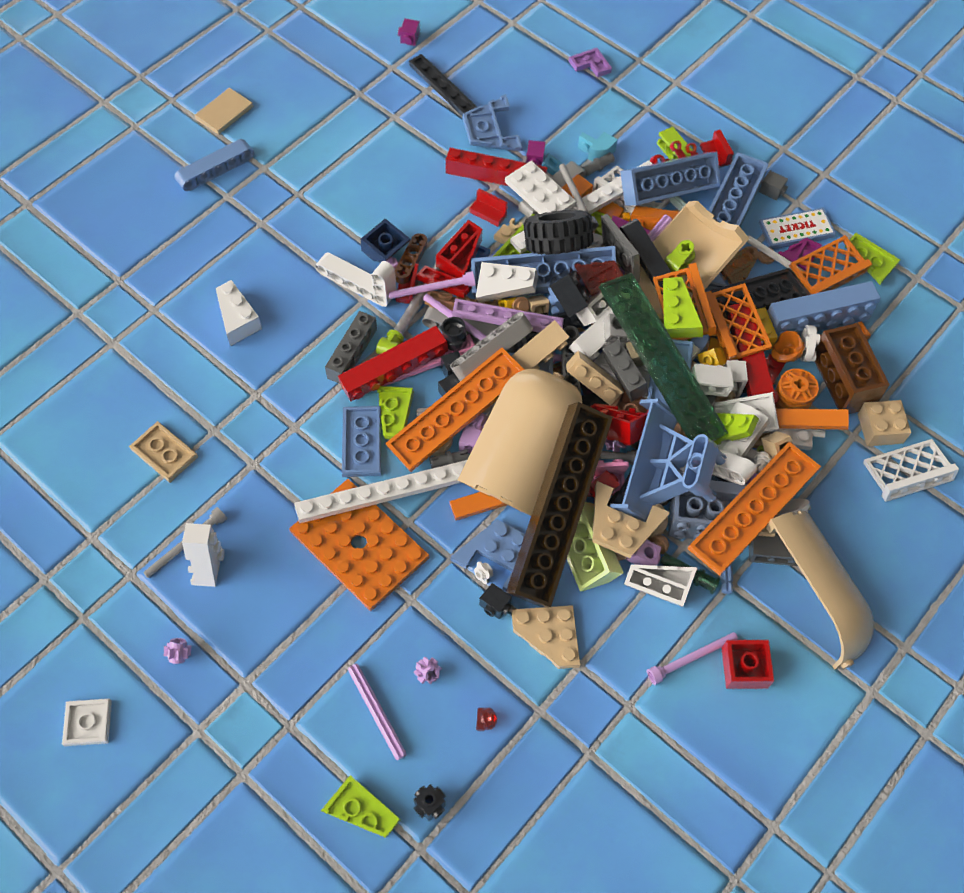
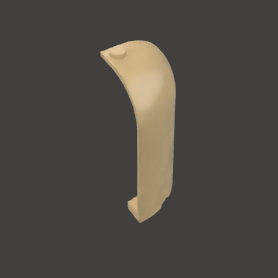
(713, 245)
(520, 438)
(829, 581)

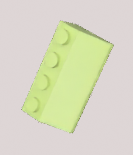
(588, 561)

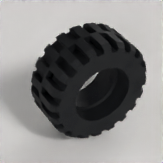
(558, 232)

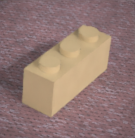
(541, 347)
(594, 377)

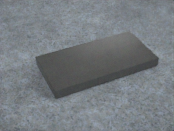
(626, 254)

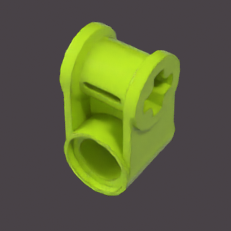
(681, 256)

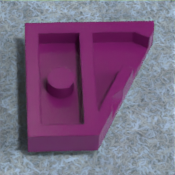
(799, 250)

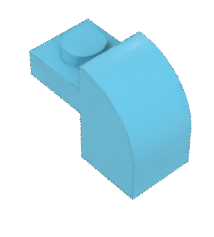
(599, 147)

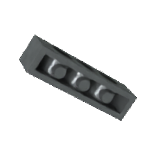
(351, 346)

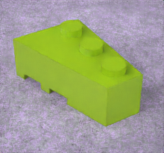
(679, 311)

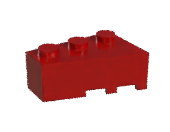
(457, 252)
(625, 425)

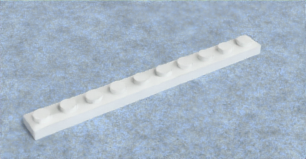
(592, 201)
(378, 492)

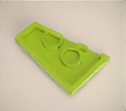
(395, 408)
(360, 807)

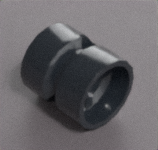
(454, 333)

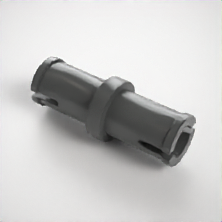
(599, 163)
(448, 458)

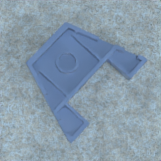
(484, 129)
(497, 543)

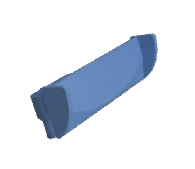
(659, 464)

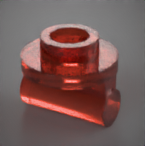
(485, 719)

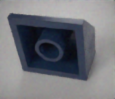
(383, 241)

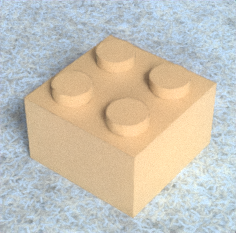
(884, 423)

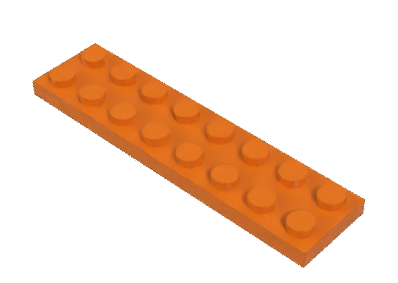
(453, 410)
(754, 508)

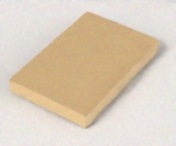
(224, 110)
(163, 451)

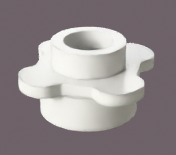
(483, 572)

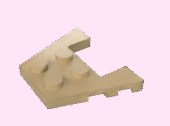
(618, 530)

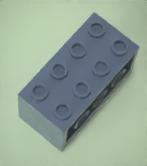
(693, 513)

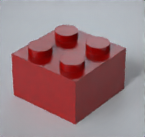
(747, 664)

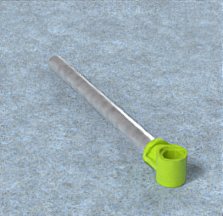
(395, 336)

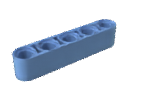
(214, 165)

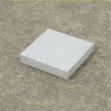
(87, 722)

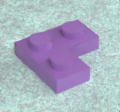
(592, 59)

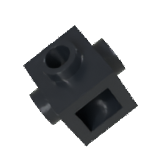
(431, 810)

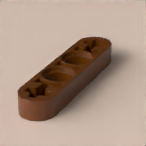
(407, 257)

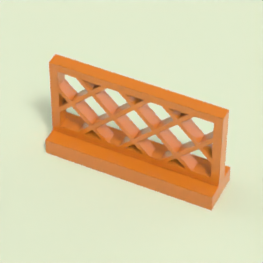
(840, 277)
(698, 295)
(723, 334)

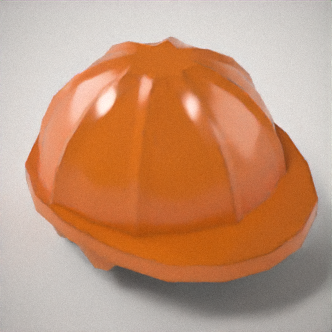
(788, 347)

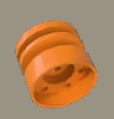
(796, 389)

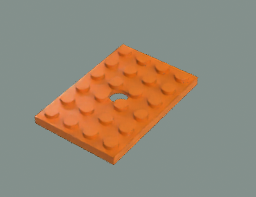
(366, 572)

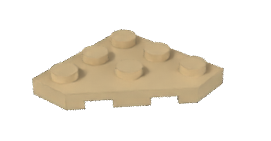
(549, 633)

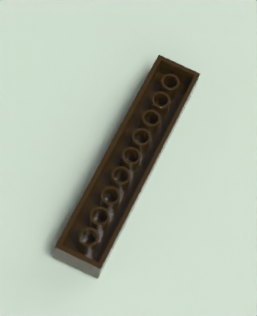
(559, 505)

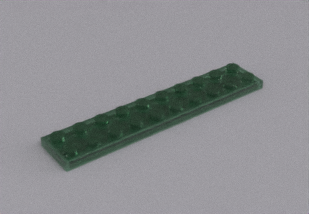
(662, 358)

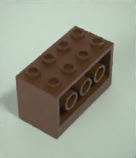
(850, 368)

